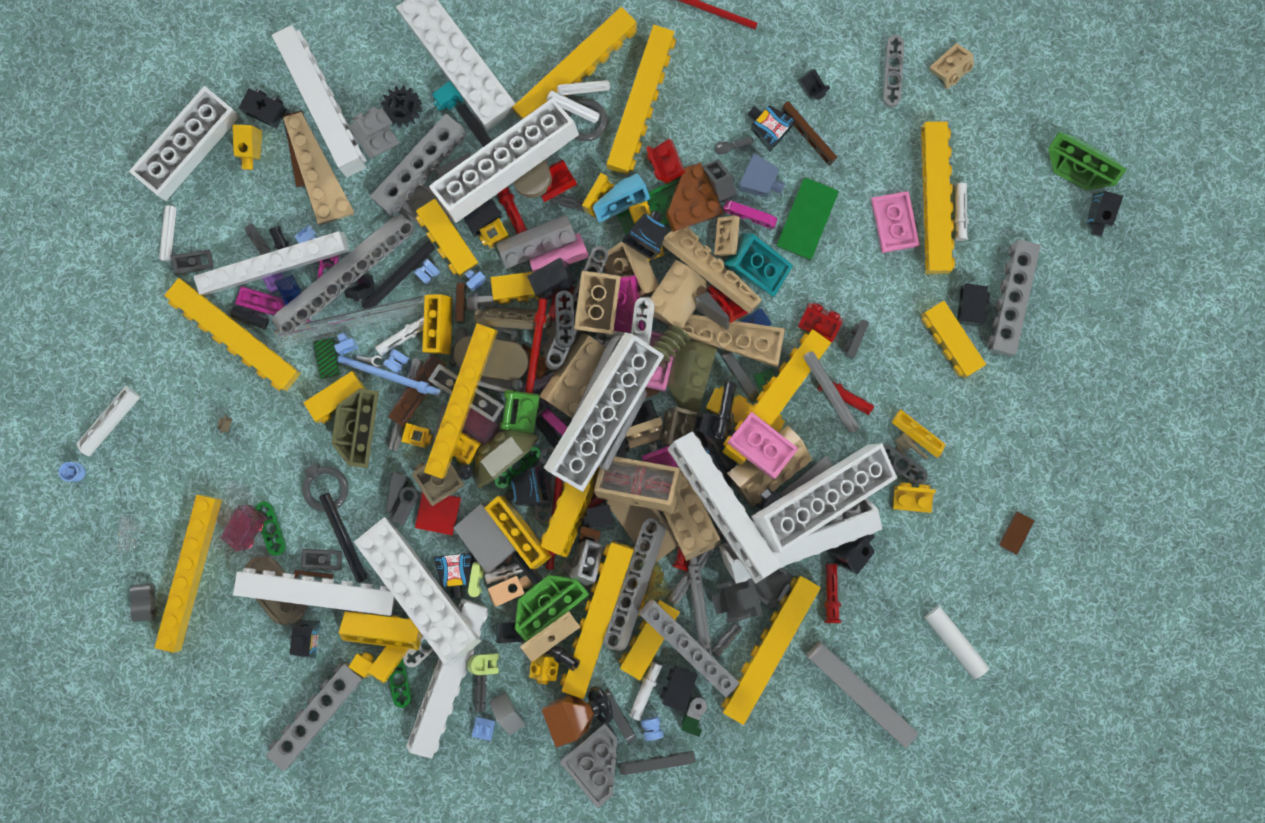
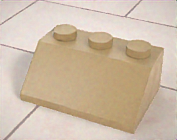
(628, 262)
(677, 294)
(597, 302)

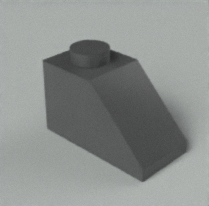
(720, 180)

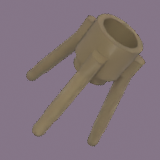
(906, 442)

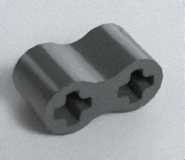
(143, 602)

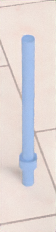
(422, 387)

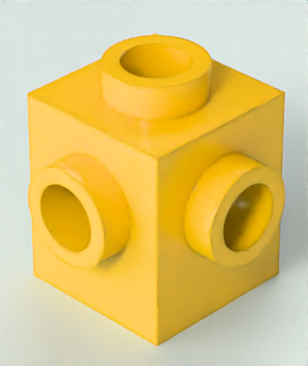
(544, 669)

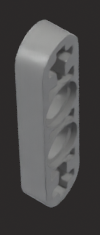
(893, 71)

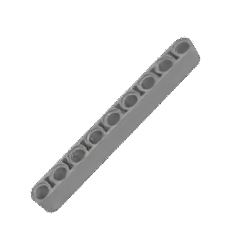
(334, 282)

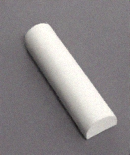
(107, 421)
(956, 642)

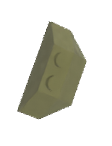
(691, 373)
(355, 427)
(501, 454)

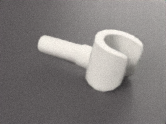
(369, 359)

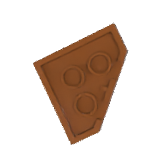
(693, 200)

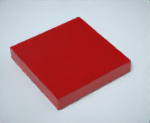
(440, 517)

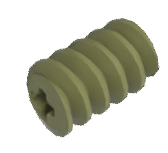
(670, 341)

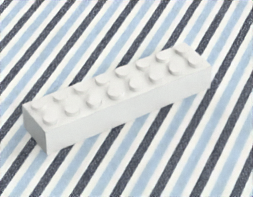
(457, 60)
(320, 100)
(504, 160)
(604, 411)
(824, 497)
(849, 526)
(417, 592)

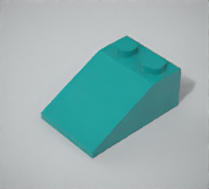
(758, 264)

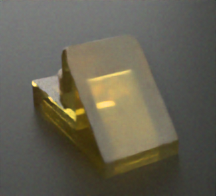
(653, 590)

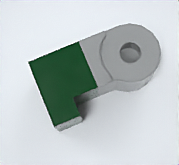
(695, 709)

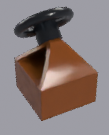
(571, 716)

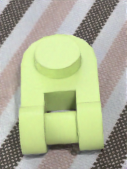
(476, 573)
(478, 664)

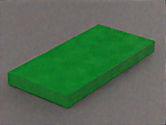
(659, 201)
(807, 218)

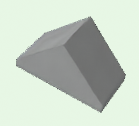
(506, 713)

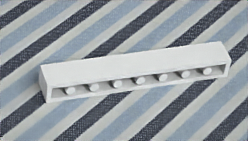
(272, 263)
(724, 507)
(313, 592)
(442, 691)

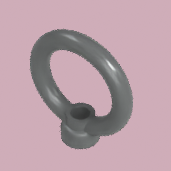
(603, 120)
(314, 471)

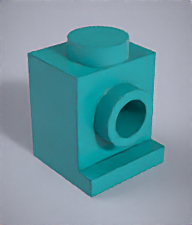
(446, 97)

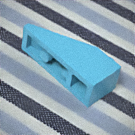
(623, 195)

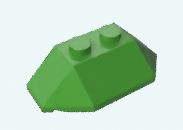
(1083, 163)
(546, 604)

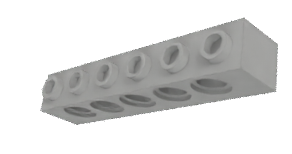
(419, 155)
(1029, 253)
(688, 647)
(284, 757)

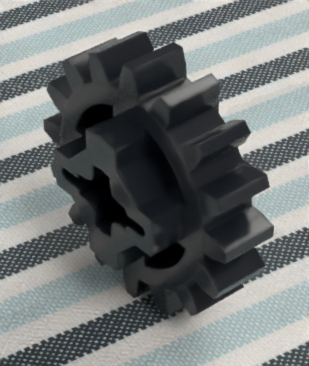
(407, 101)

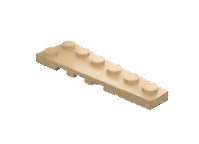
(321, 184)
(688, 248)
(742, 338)

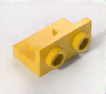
(598, 190)
(466, 449)
(913, 498)

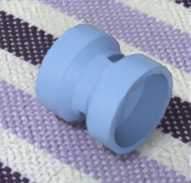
(430, 269)
(393, 365)
(68, 470)
(652, 728)

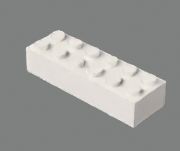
(184, 143)

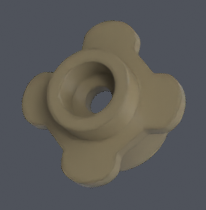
(224, 424)

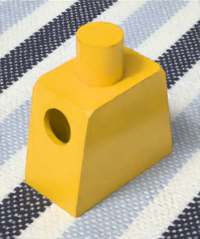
(249, 136)

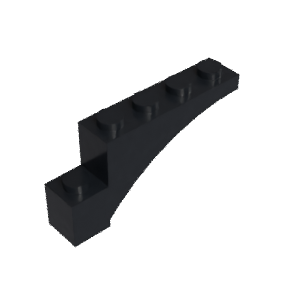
(705, 427)

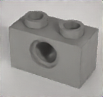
(586, 562)

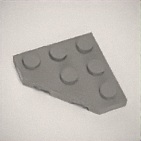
(594, 764)

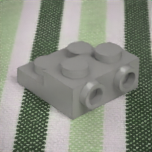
(374, 132)

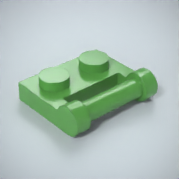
(526, 411)

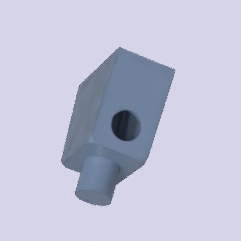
(760, 178)

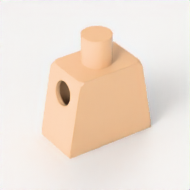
(499, 593)

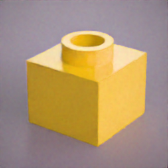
(362, 663)

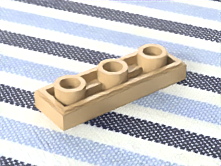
(550, 636)

